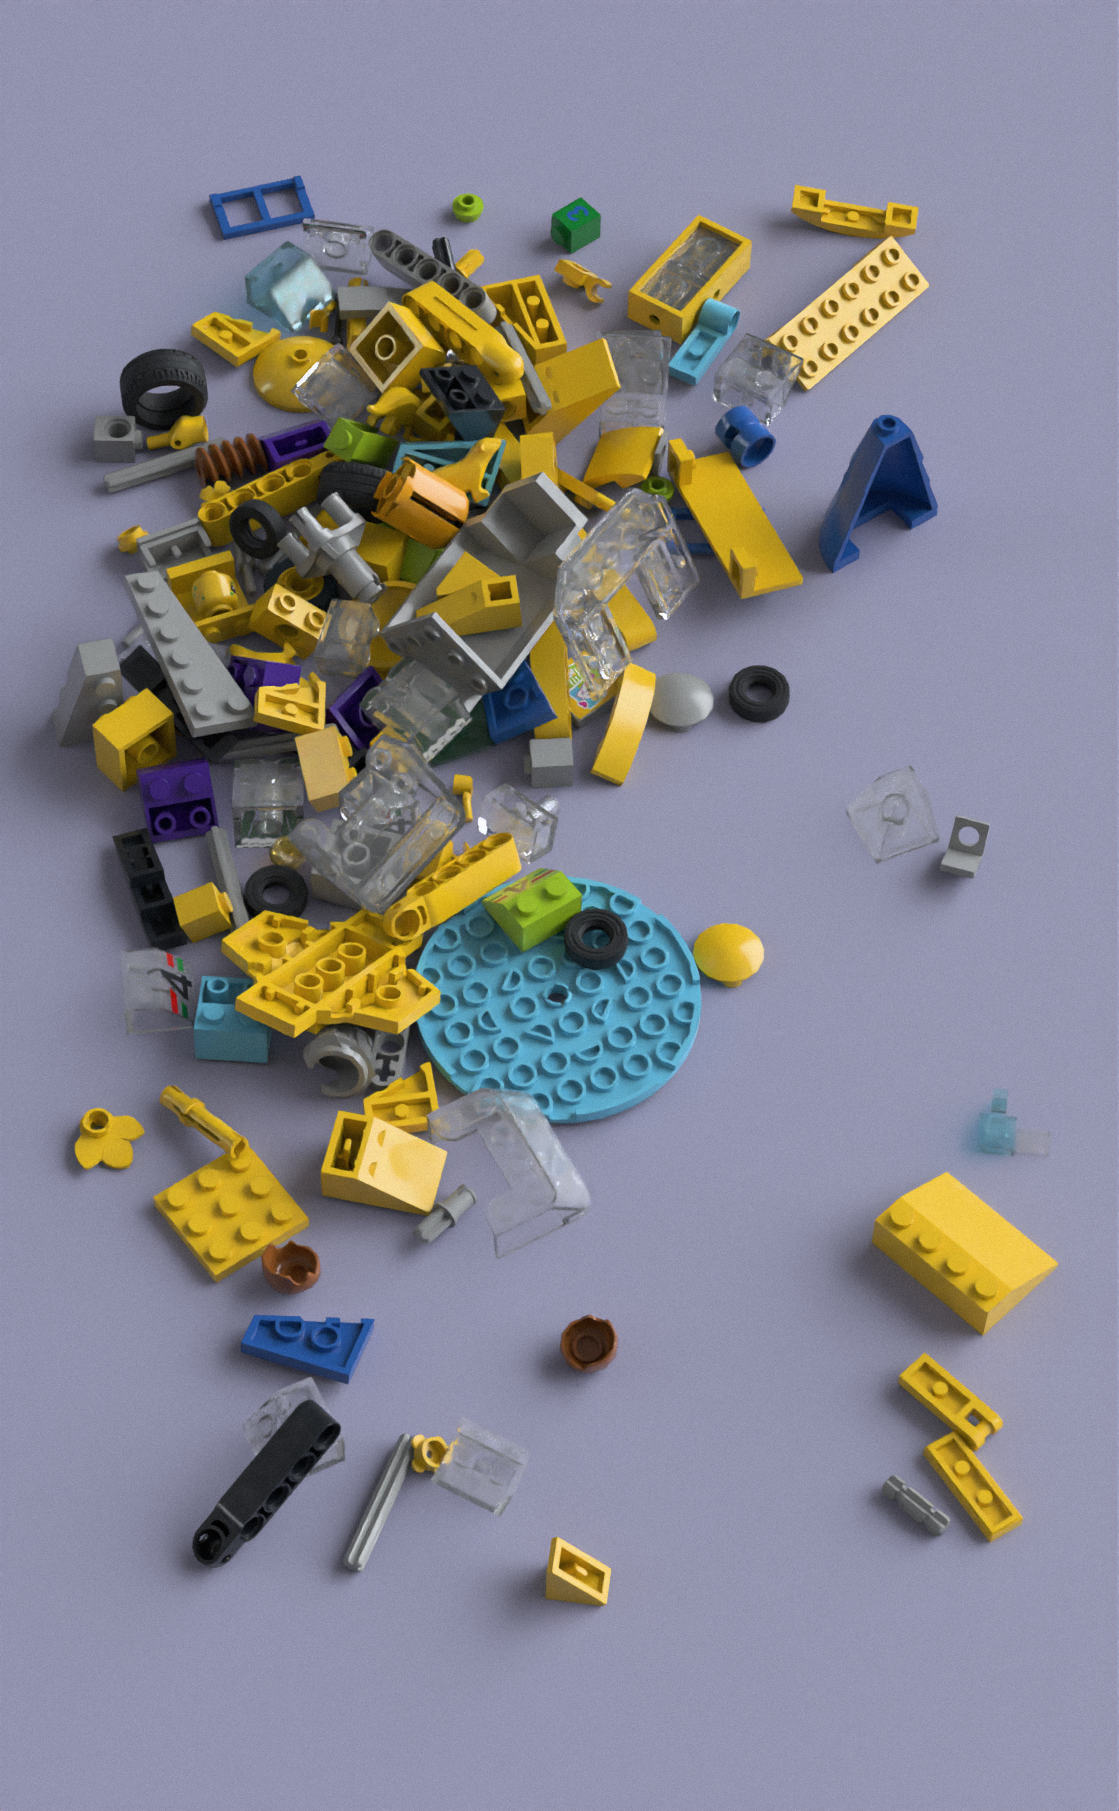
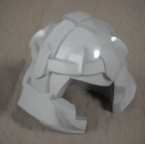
(345, 1051)

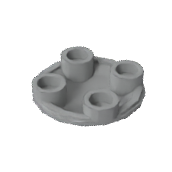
(681, 701)

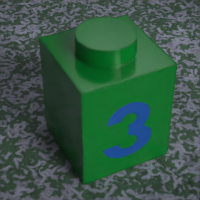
(575, 225)

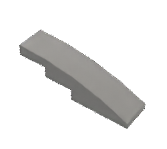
(366, 300)

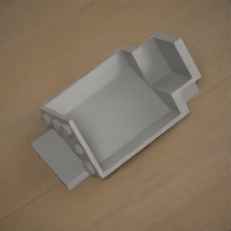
(521, 535)

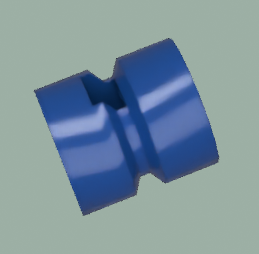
(745, 436)

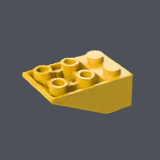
(576, 387)
(381, 1165)

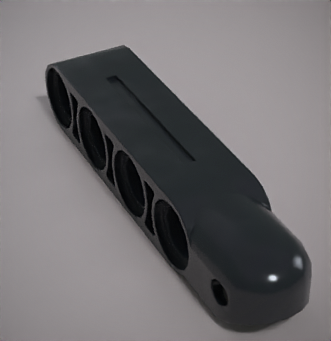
(265, 1483)

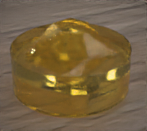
(285, 853)

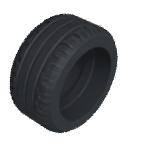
(159, 369)
(355, 486)

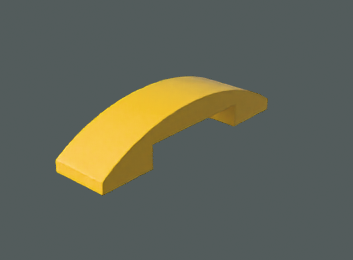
(852, 219)
(625, 725)

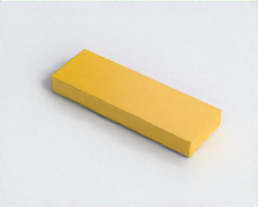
(972, 1486)

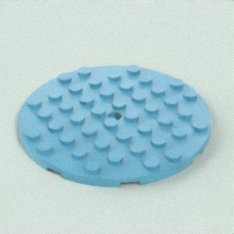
(580, 1060)

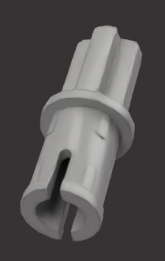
(445, 1214)

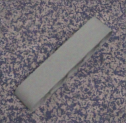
(418, 267)

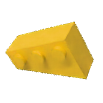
(531, 314)

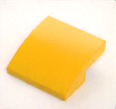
(623, 456)

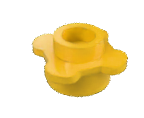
(434, 1445)

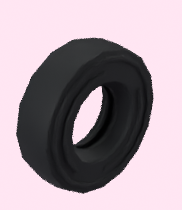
(245, 537)
(759, 676)
(276, 876)
(591, 920)

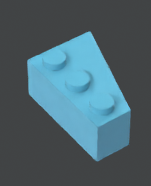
(442, 453)

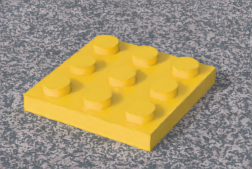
(230, 1212)

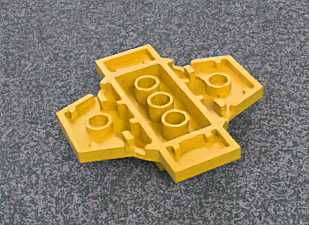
(327, 975)

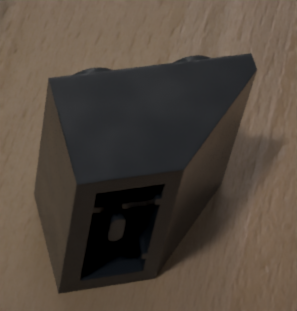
(465, 399)

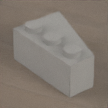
(90, 692)

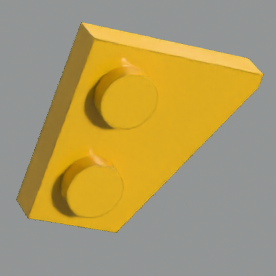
(232, 337)
(291, 707)
(405, 1101)

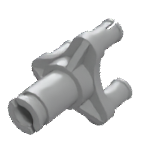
(333, 550)

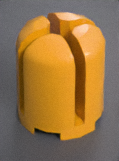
(429, 490)

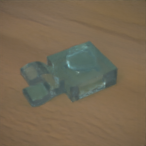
(996, 1129)

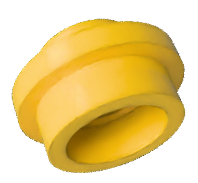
(128, 538)

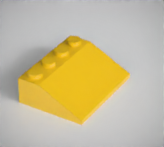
(961, 1250)

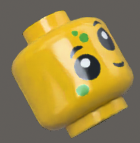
(214, 594)

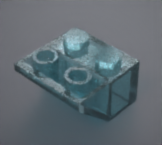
(288, 287)

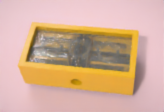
(695, 267)

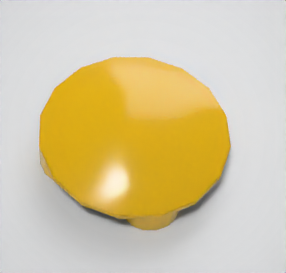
(728, 953)

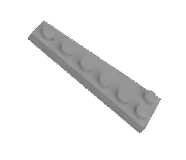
(193, 671)

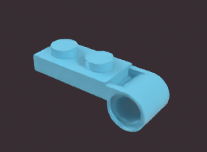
(705, 342)

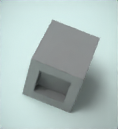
(116, 439)

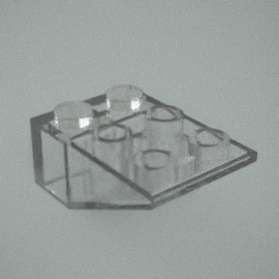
(643, 375)

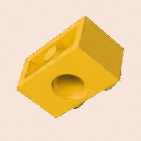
(288, 618)

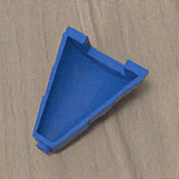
(881, 476)

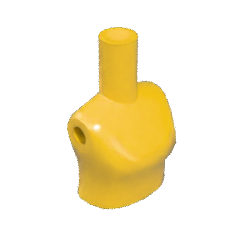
(183, 433)

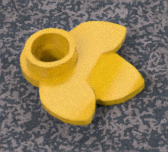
(108, 1144)

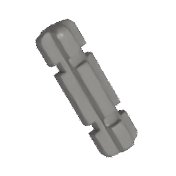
(915, 1505)

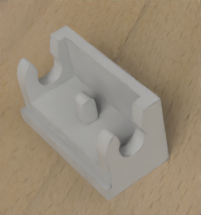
(173, 546)

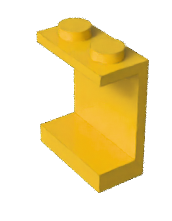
(220, 626)

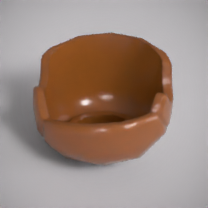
(290, 1268)
(589, 1344)

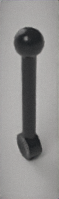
(336, 338)

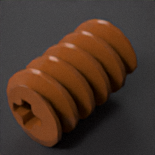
(229, 459)

